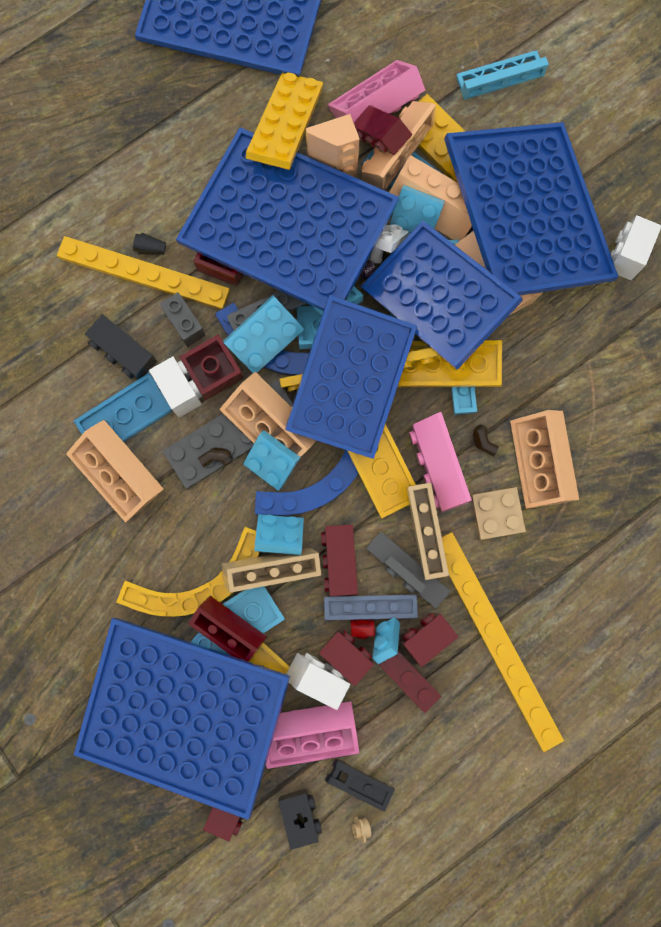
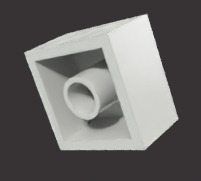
(634, 246)
(174, 384)
(318, 680)

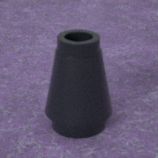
(148, 245)

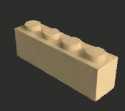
(427, 531)
(270, 570)

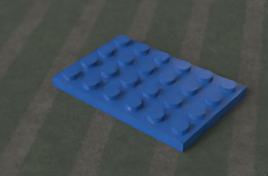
(442, 293)
(350, 377)

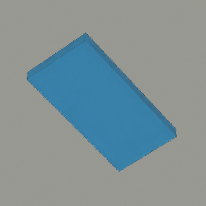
(129, 409)

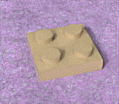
(498, 513)

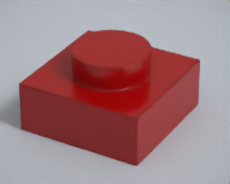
(362, 628)

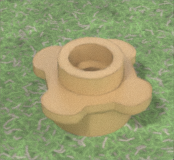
(361, 829)

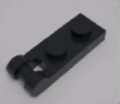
(360, 785)

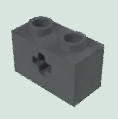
(182, 319)

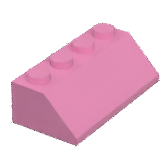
(384, 90)
(439, 462)
(313, 735)

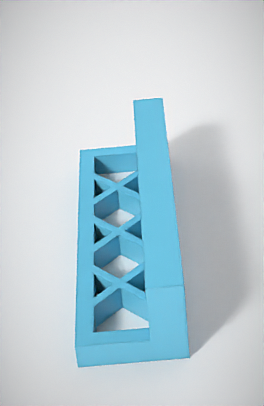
(501, 78)

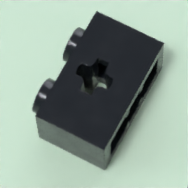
(299, 833)

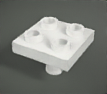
(389, 240)

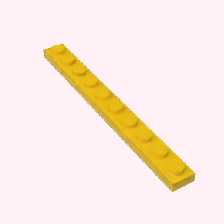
(500, 646)

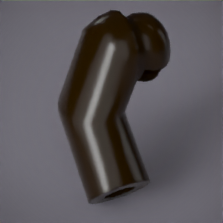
(481, 440)
(217, 454)

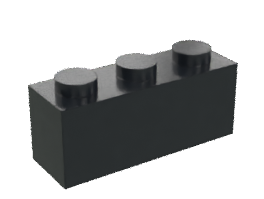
(120, 348)

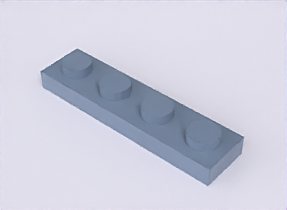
(370, 607)

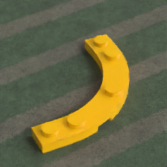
(185, 602)

